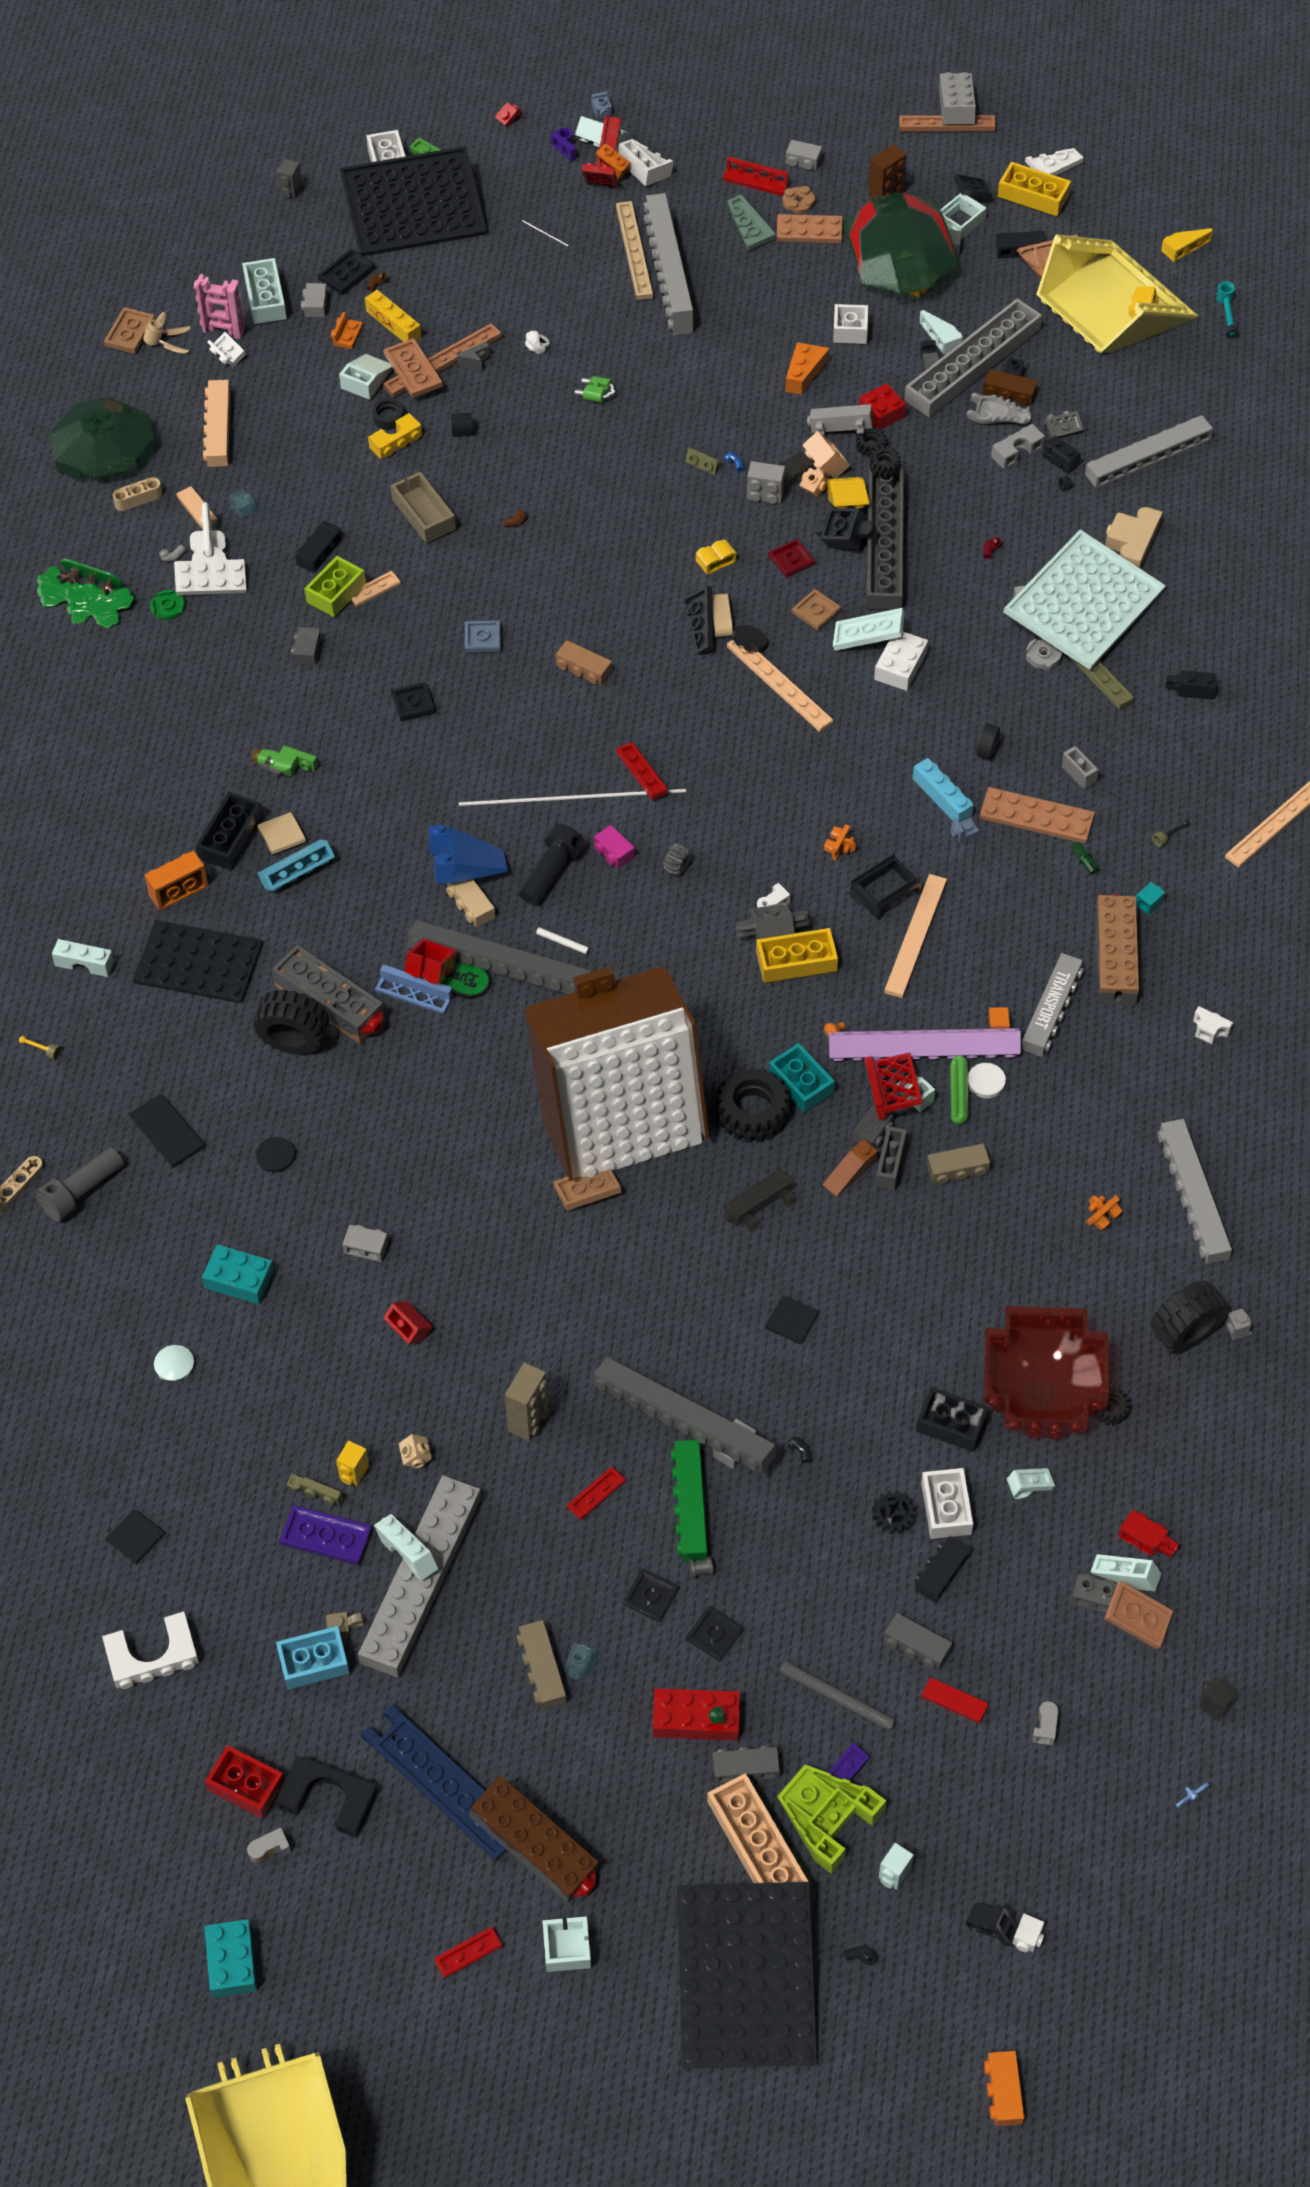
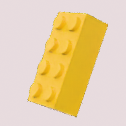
(1034, 188)
(796, 955)

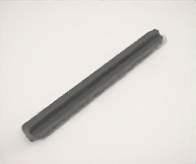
(837, 1695)

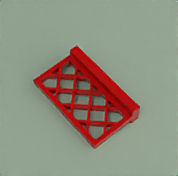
(877, 1074)

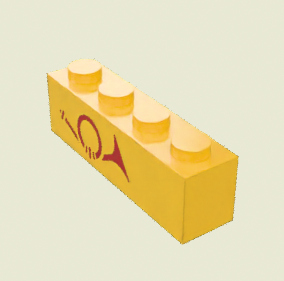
(392, 317)

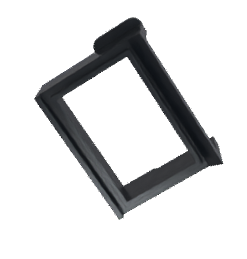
(862, 897)

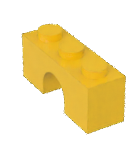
(385, 444)

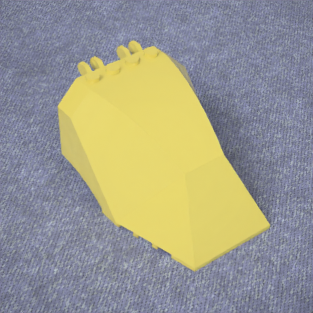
(269, 2126)

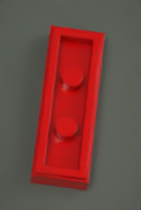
(596, 1493)
(954, 1700)
(468, 1952)

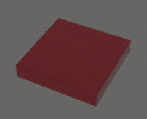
(791, 558)

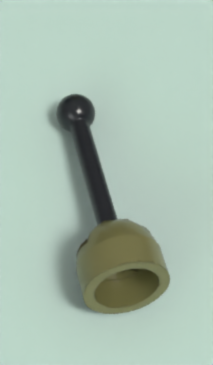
(1163, 837)

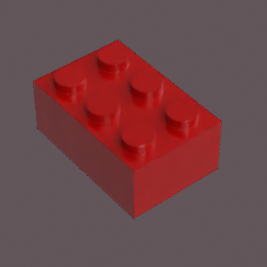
(245, 1781)

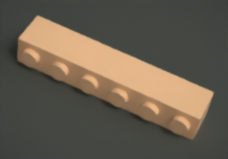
(217, 423)

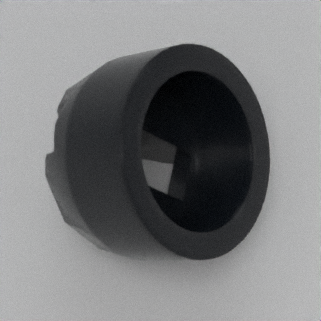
(1066, 481)

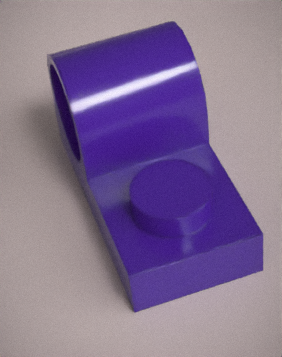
(563, 142)

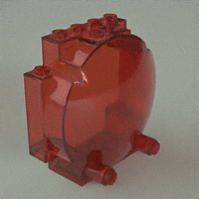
(1045, 1370)

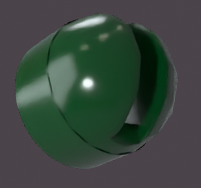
(716, 1715)

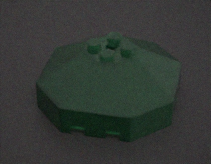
(106, 449)

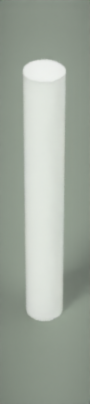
(561, 940)

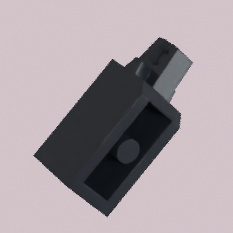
(1193, 684)

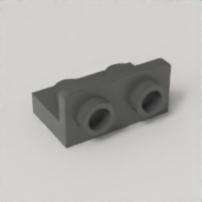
(1064, 424)

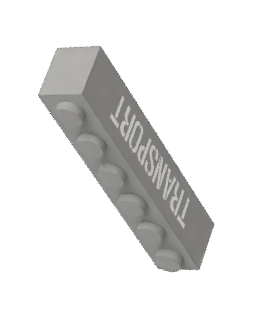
(1051, 1005)

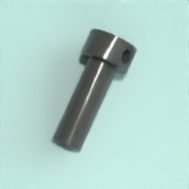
(58, 1198)

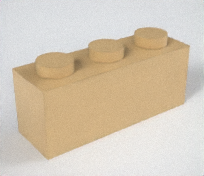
(472, 901)

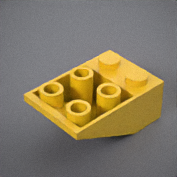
(847, 492)

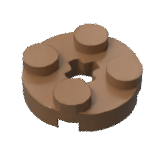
(803, 193)

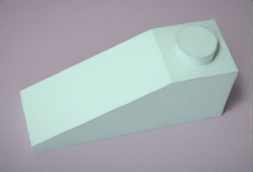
(942, 332)
(1135, 1572)

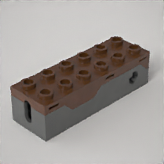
(535, 1840)

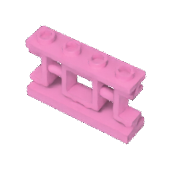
(225, 295)

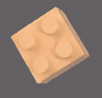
(825, 455)

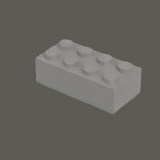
(957, 98)

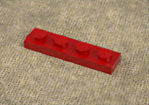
(641, 771)

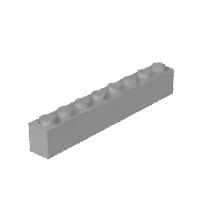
(1148, 451)
(1195, 1191)

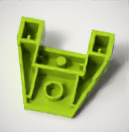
(822, 1807)

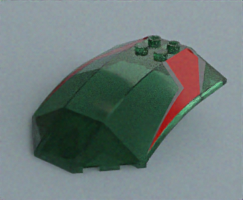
(900, 243)

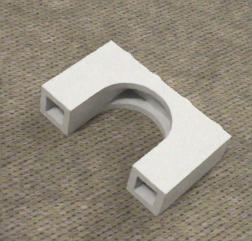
(178, 1656)

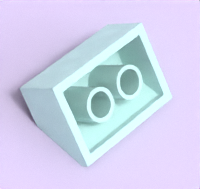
(592, 130)

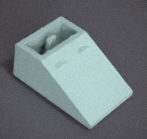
(364, 375)

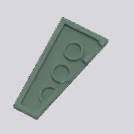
(749, 223)

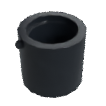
(461, 424)

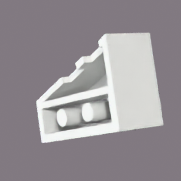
(644, 164)

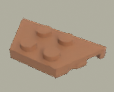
(1037, 255)

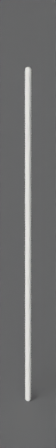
(563, 797)

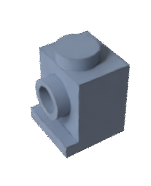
(601, 105)

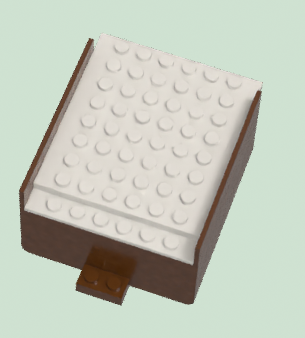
(617, 1071)

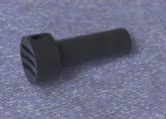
(562, 844)

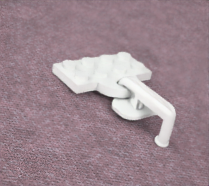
(209, 568)

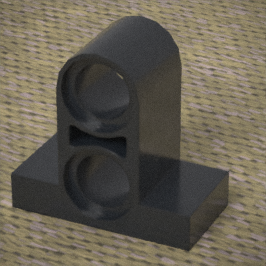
(993, 1922)

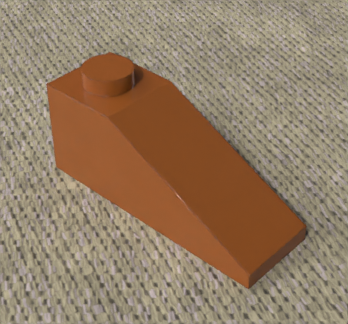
(851, 1167)

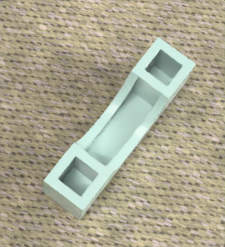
(414, 1553)

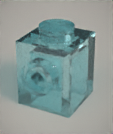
(242, 503)
(579, 1661)

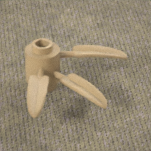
(155, 329)

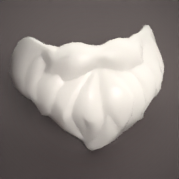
(534, 344)

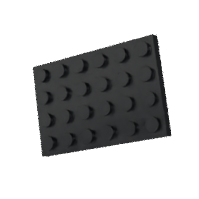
(198, 961)

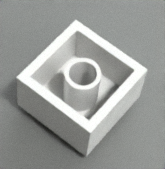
(850, 324)

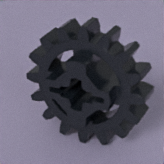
(899, 1518)

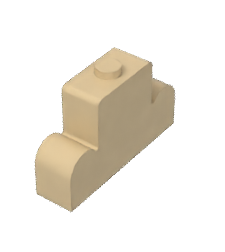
(1133, 535)

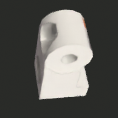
(778, 896)

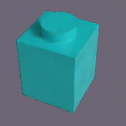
(1150, 898)

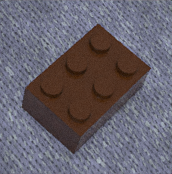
(887, 172)

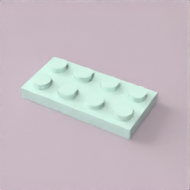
(868, 629)

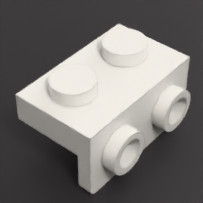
(228, 349)

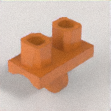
(842, 842)
(1098, 1217)

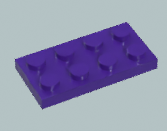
(325, 1535)

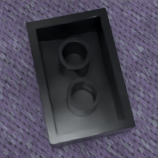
(952, 1419)

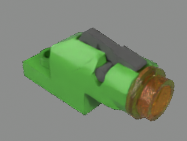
(284, 762)

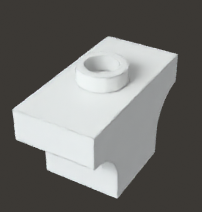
(1211, 1025)

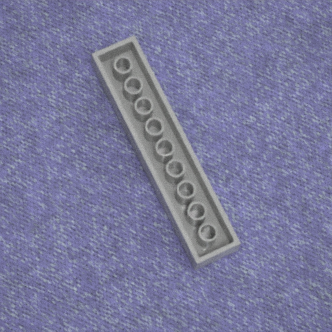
(668, 264)
(972, 358)
(409, 1597)

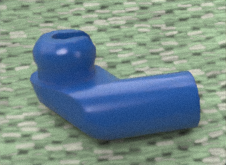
(731, 456)

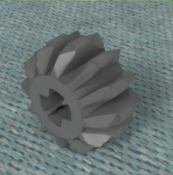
(677, 859)

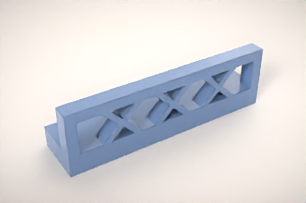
(419, 985)

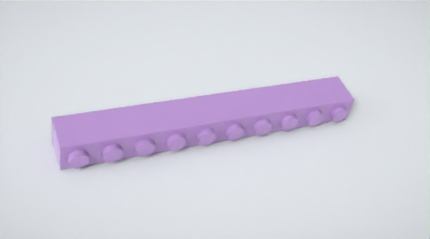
(924, 1043)

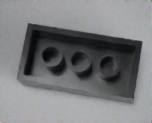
(229, 830)

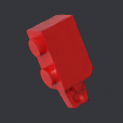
(1147, 1535)

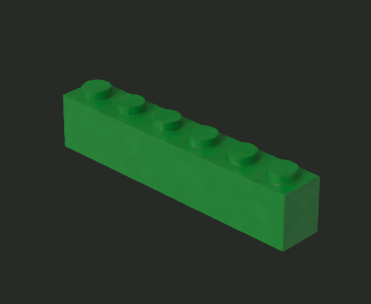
(690, 1500)

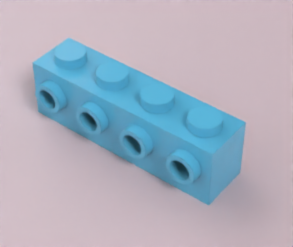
(942, 790)
(296, 865)

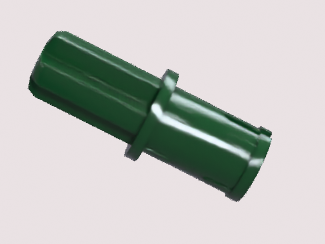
(1085, 858)

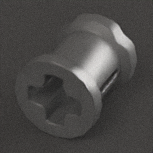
(701, 1567)

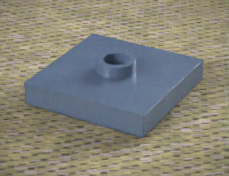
(482, 636)

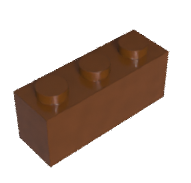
(1010, 387)

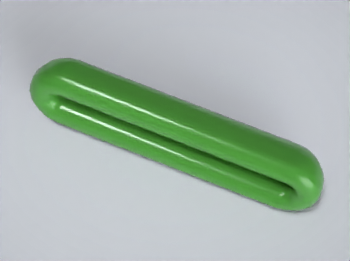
(959, 1089)

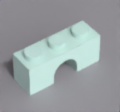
(96, 959)

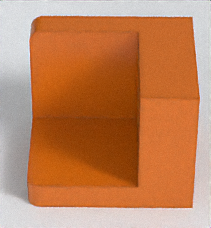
(998, 1017)

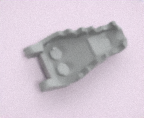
(997, 410)

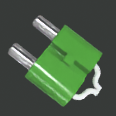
(597, 389)

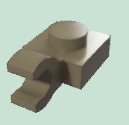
(344, 1622)

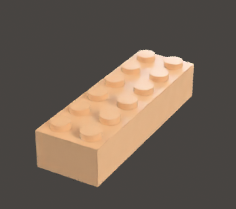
(753, 1833)

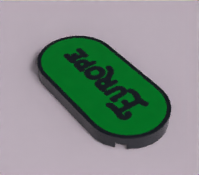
(467, 981)

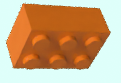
(176, 880)

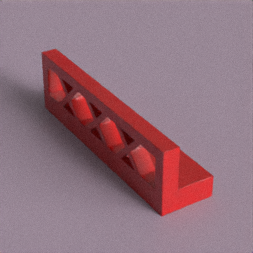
(756, 180)

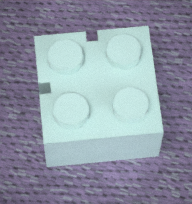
(568, 1947)

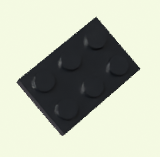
(346, 271)

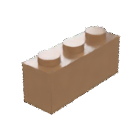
(583, 663)

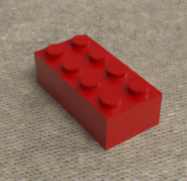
(686, 1714)

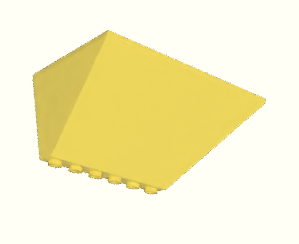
(1092, 288)

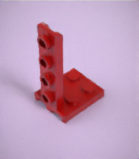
(602, 172)

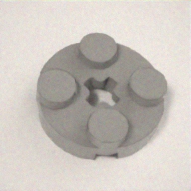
(1040, 661)

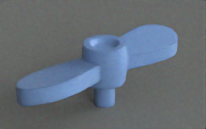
(1192, 1794)

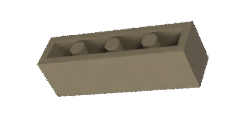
(542, 1665)

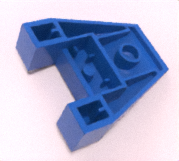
(461, 856)

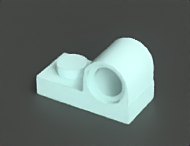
(1026, 1481)

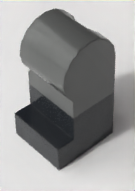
(928, 353)

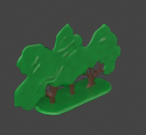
(84, 598)

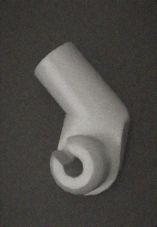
(172, 556)

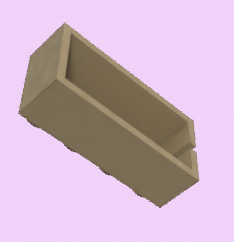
(423, 507)
(527, 1402)

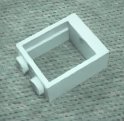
(963, 202)

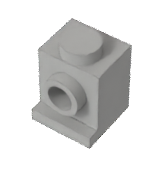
(1238, 1324)

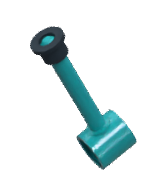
(1225, 296)

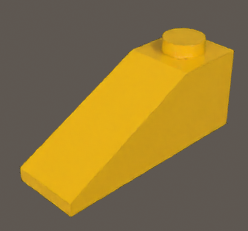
(1183, 243)

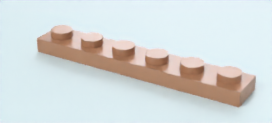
(935, 124)

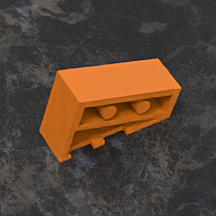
(804, 366)

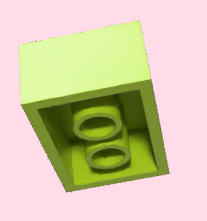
(335, 586)

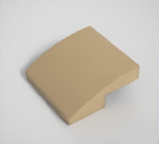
(281, 833)

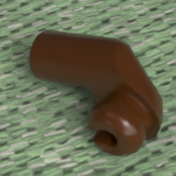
(375, 280)
(517, 519)

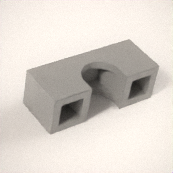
(1006, 451)

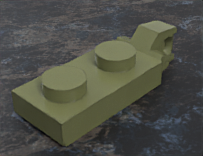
(315, 1489)

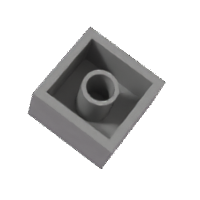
(765, 482)

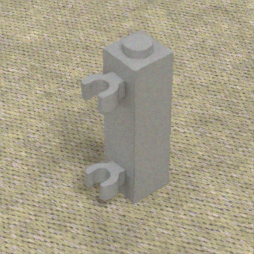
(841, 419)

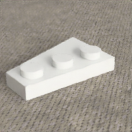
(1055, 163)

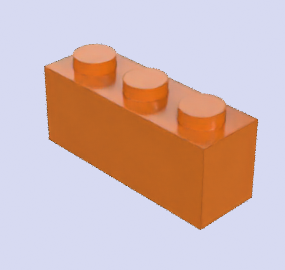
(1004, 2088)

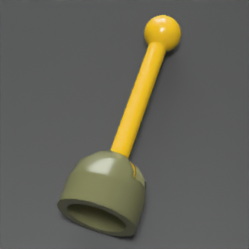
(50, 1049)

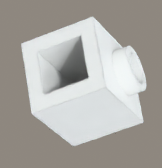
(1028, 1934)

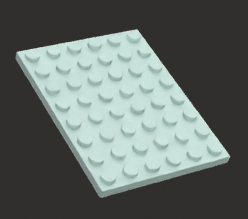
(1084, 599)

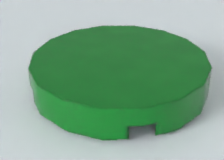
(167, 605)

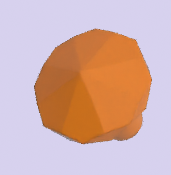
(831, 1027)

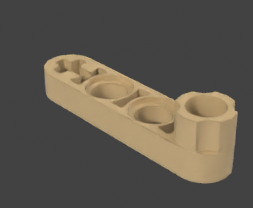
(18, 1188)

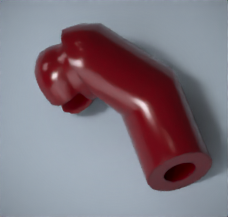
(990, 546)

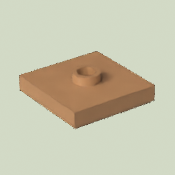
(816, 609)

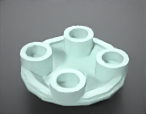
(174, 1363)

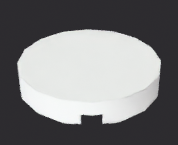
(986, 1080)

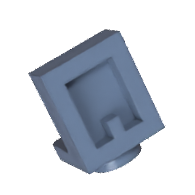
(963, 829)

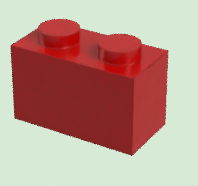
(407, 1322)

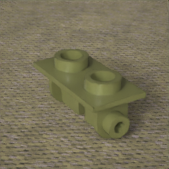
(702, 461)

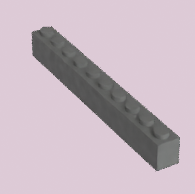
(500, 958)
(685, 1415)

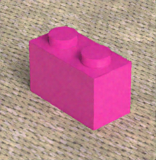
(614, 847)

